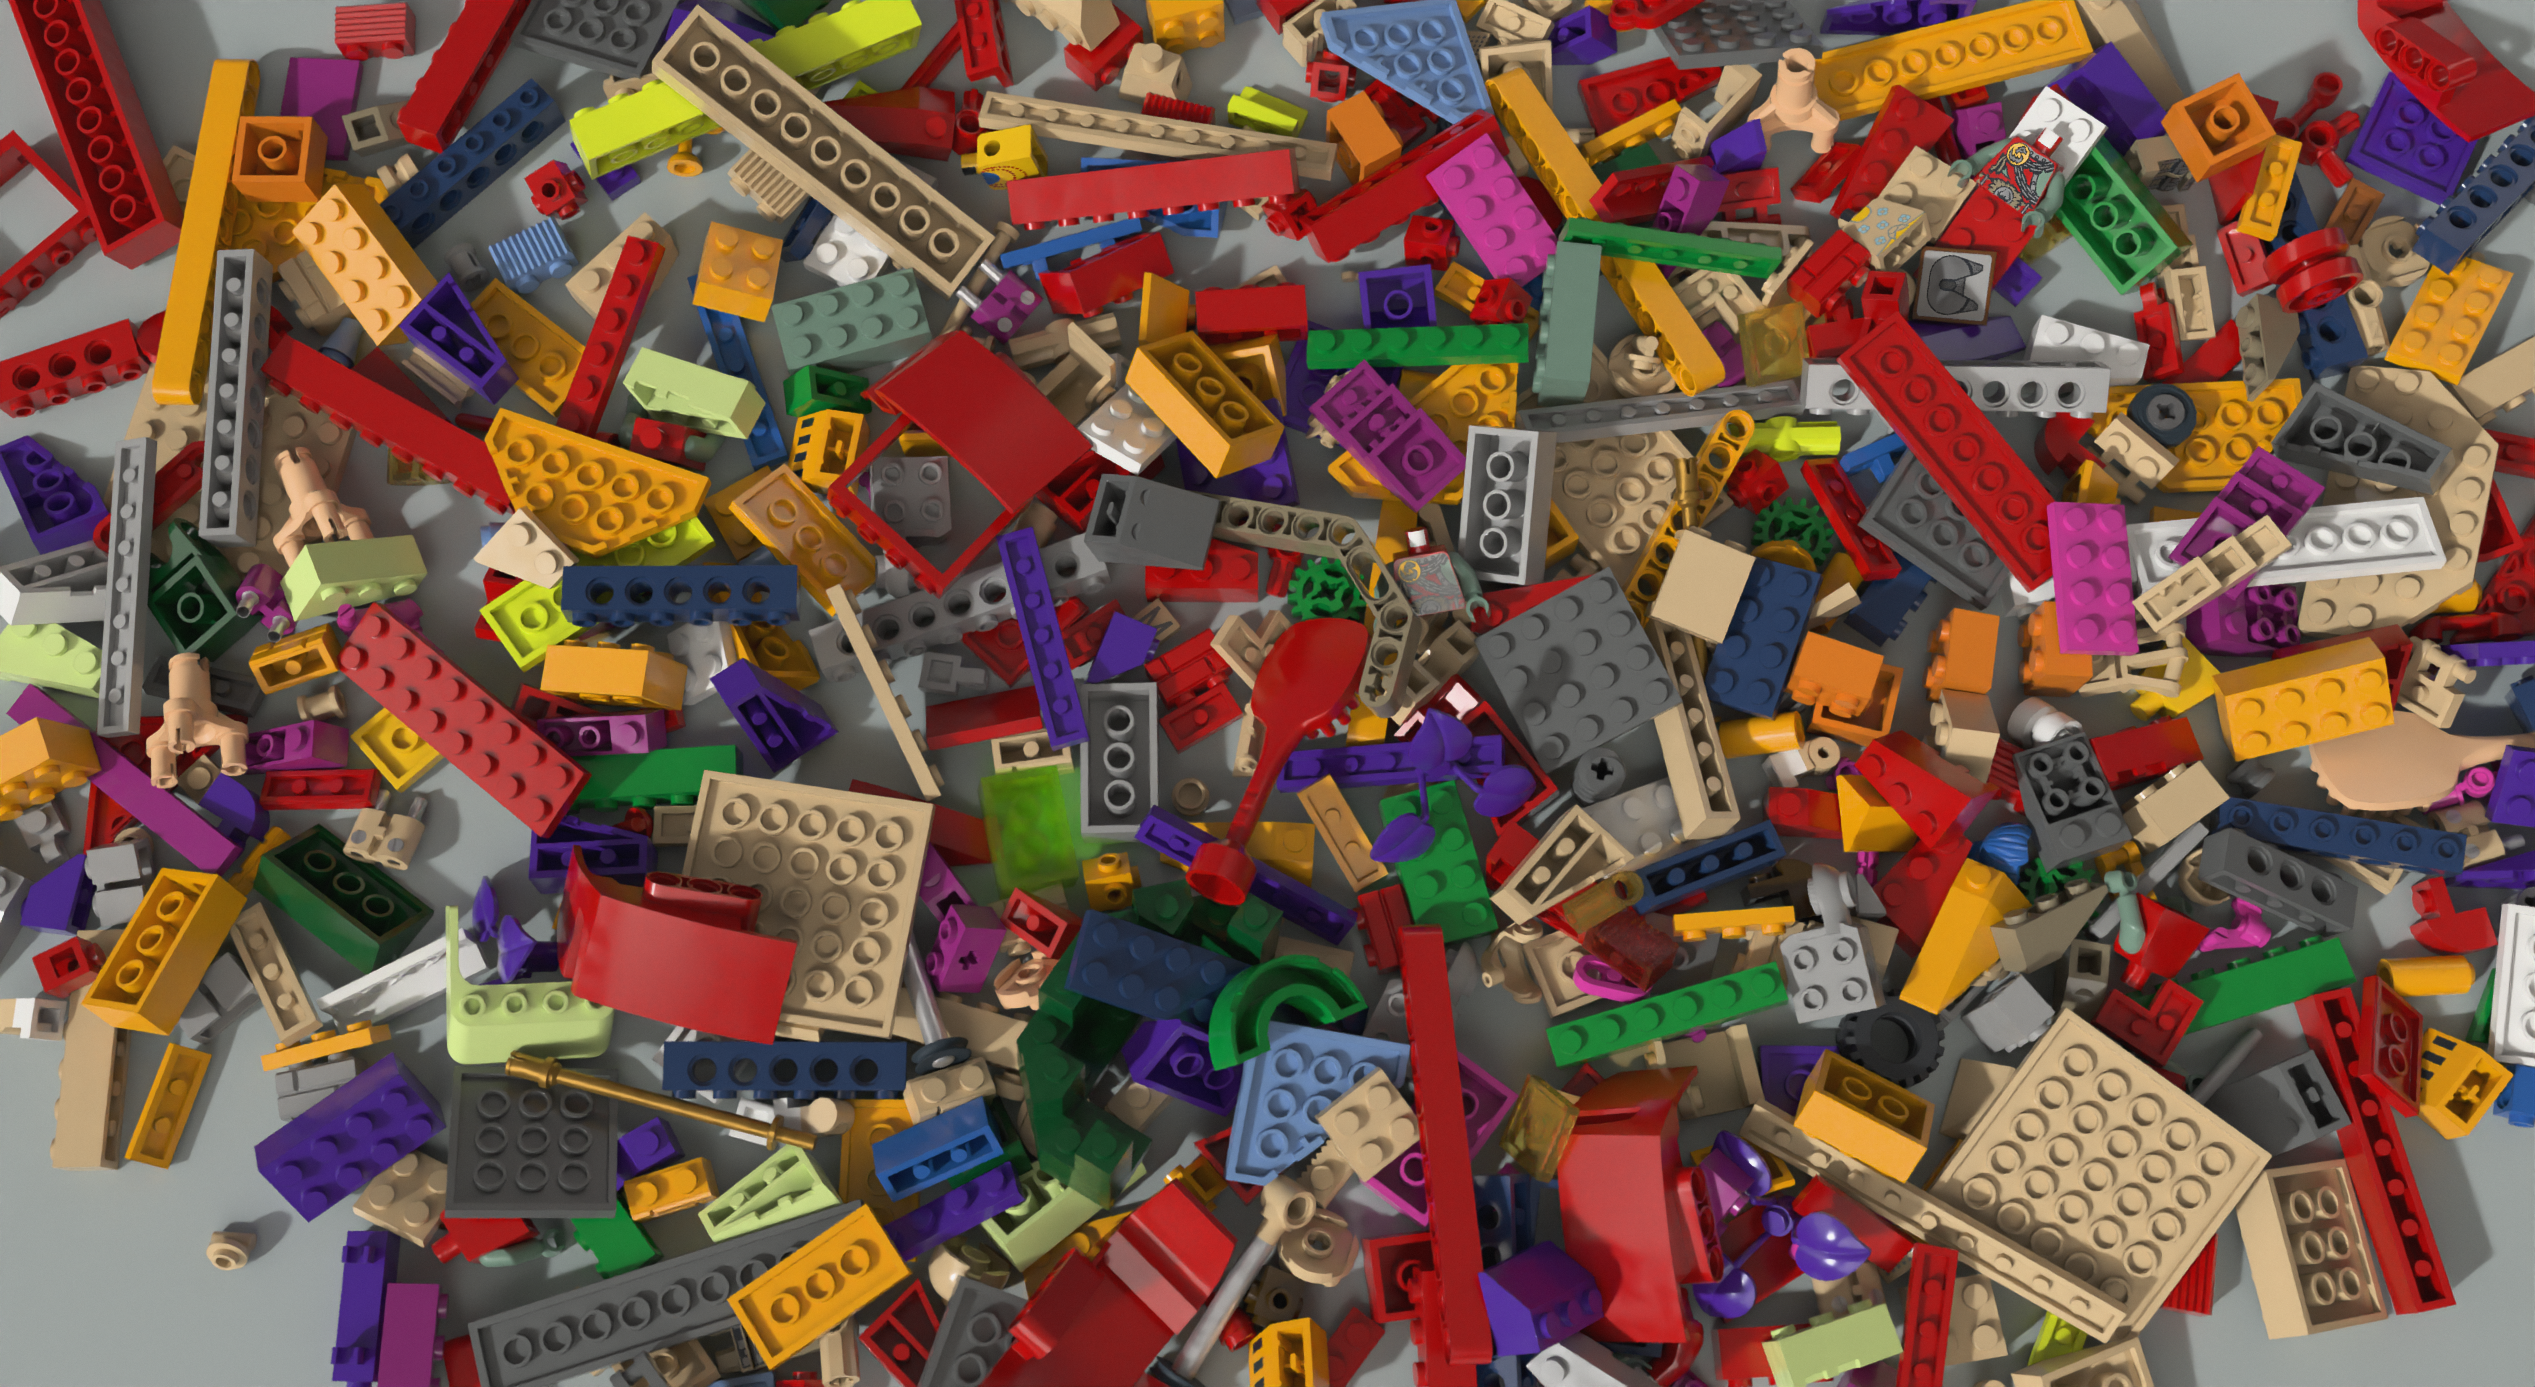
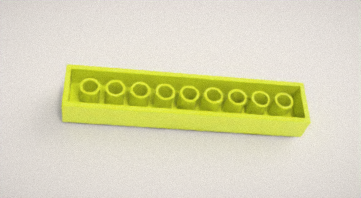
(811, 55)

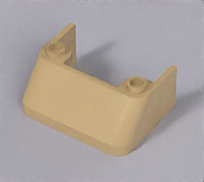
(1081, 379)

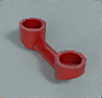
(2321, 95)
(2500, 625)

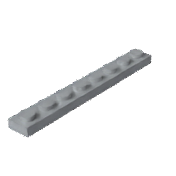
(1662, 411)
(127, 588)

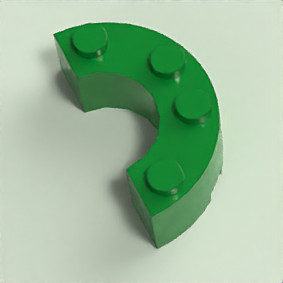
(1247, 1002)

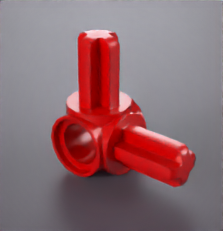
(967, 123)
(2326, 140)
(1281, 569)

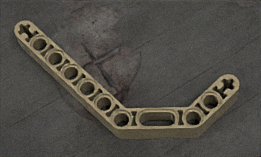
(1353, 556)

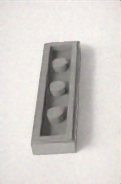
(2149, 878)

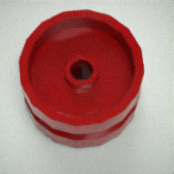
(2312, 270)

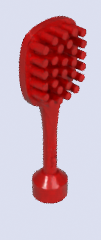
(1296, 692)

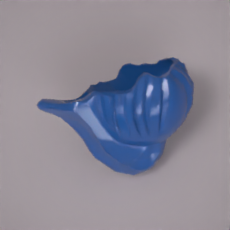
(2004, 849)

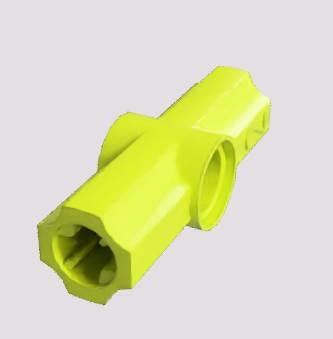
(1787, 439)

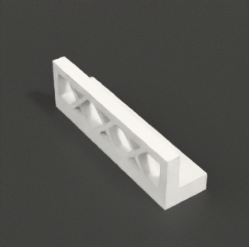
(402, 984)

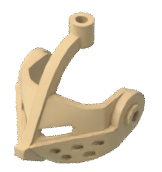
(1514, 975)

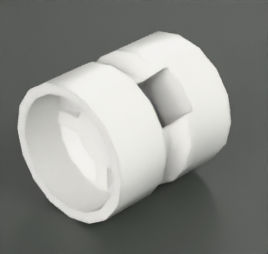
(2040, 723)

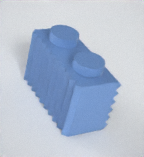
(534, 256)

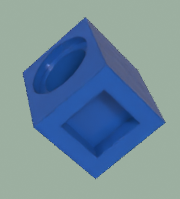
(2518, 1097)

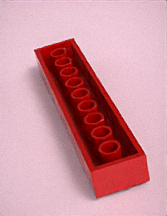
(101, 127)

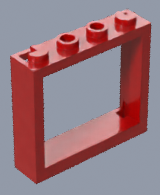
(59, 246)
(897, 550)

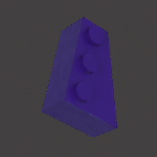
(2114, 96)
(456, 339)
(605, 850)

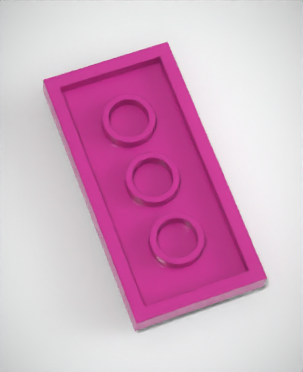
(1494, 212)
(2092, 579)

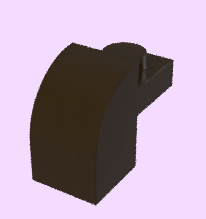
(1788, 883)

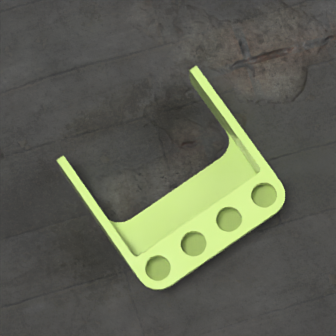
(524, 1017)

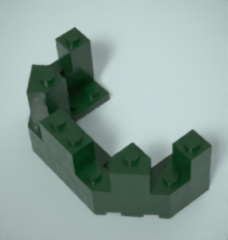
(1078, 1038)

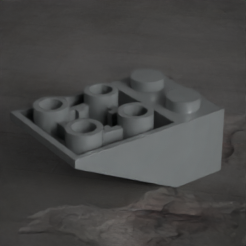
(1150, 523)
(2068, 803)
(2282, 1104)

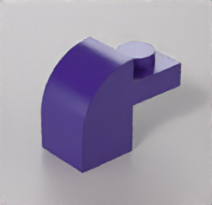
(238, 809)

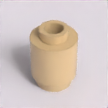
(1041, 520)

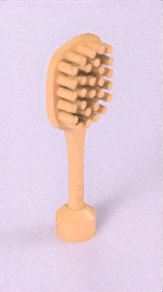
(2401, 765)

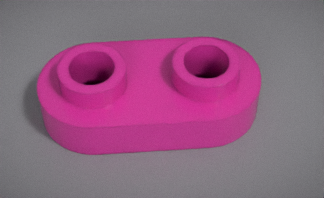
(1601, 980)

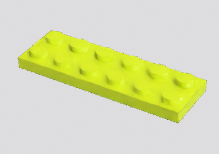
(532, 617)

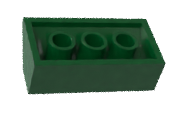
(341, 899)

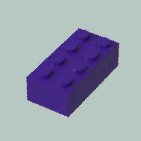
(349, 1137)

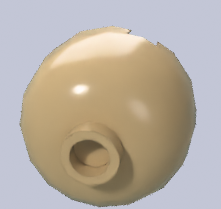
(957, 1258)

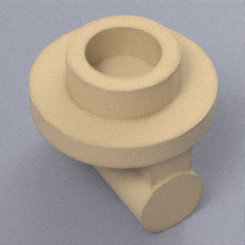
(1643, 352)
(230, 1249)

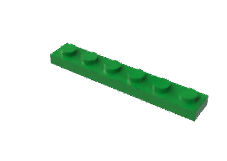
(1674, 248)
(1418, 346)

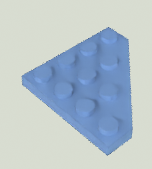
(1415, 50)
(1291, 1086)

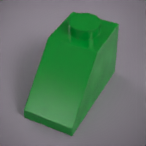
(822, 389)

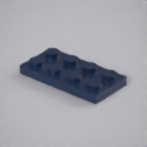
(1763, 639)

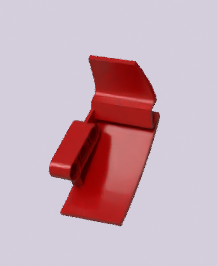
(2445, 65)
(982, 415)
(673, 951)
(1634, 1207)
(1117, 1307)

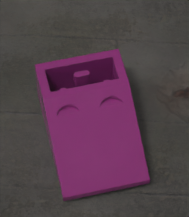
(2248, 627)

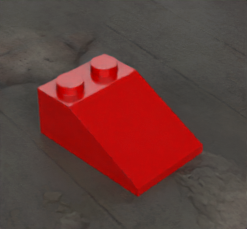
(2236, 184)

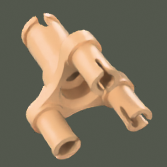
(1796, 105)
(314, 508)
(192, 723)

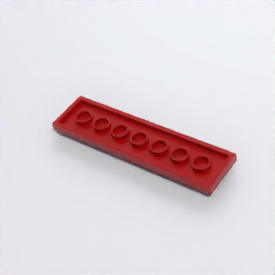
(1955, 445)
(462, 720)

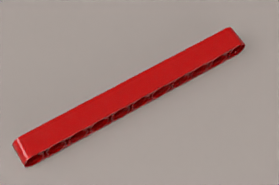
(1444, 1146)

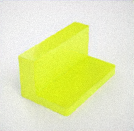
(1266, 113)

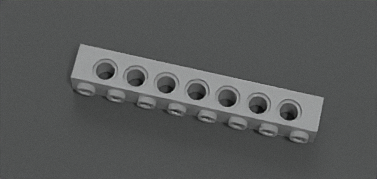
(2088, 394)
(236, 399)
(973, 589)

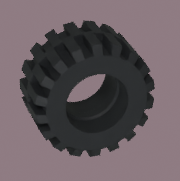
(1920, 1032)

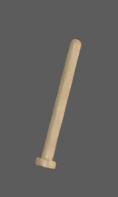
(1004, 234)

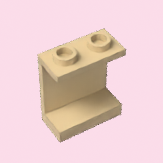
(1735, 94)
(1702, 585)
(1724, 1066)

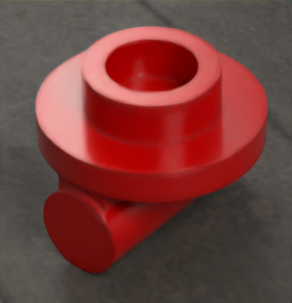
(637, 821)

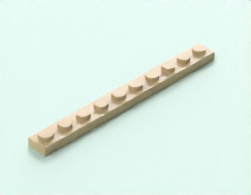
(1148, 132)
(1939, 1224)

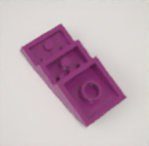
(1389, 436)
(2258, 489)

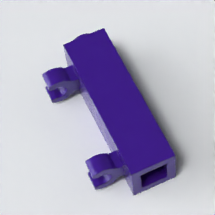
(369, 1266)

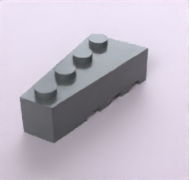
(2359, 442)

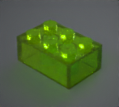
(1027, 830)

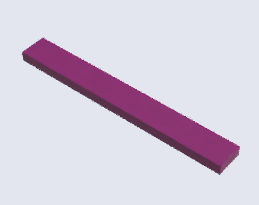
(133, 790)

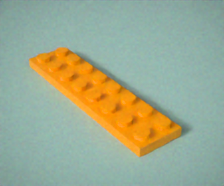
(1952, 55)

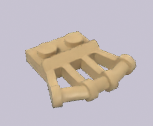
(2114, 674)

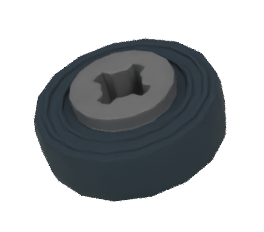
(2172, 402)

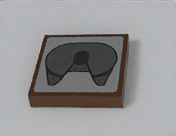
(1954, 286)

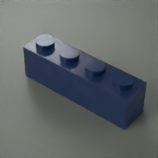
(1887, 603)
(1708, 867)

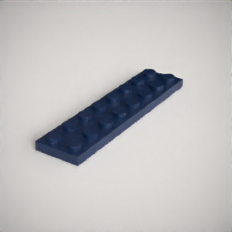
(1163, 975)

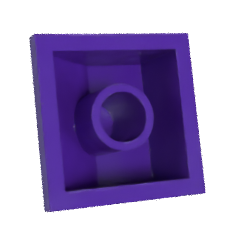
(1397, 297)

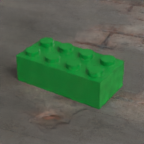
(2119, 220)
(1447, 879)

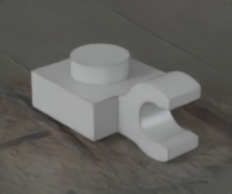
(946, 673)
(43, 830)

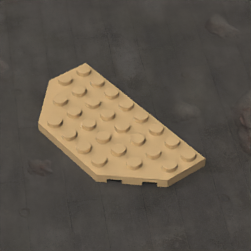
(2456, 508)

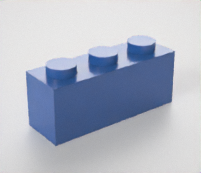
(937, 1149)

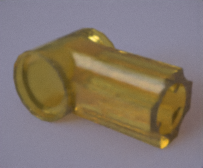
(1601, 901)

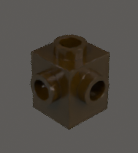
(1274, 1297)

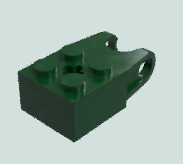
(196, 595)

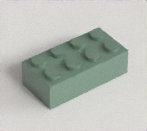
(854, 324)
(1566, 324)

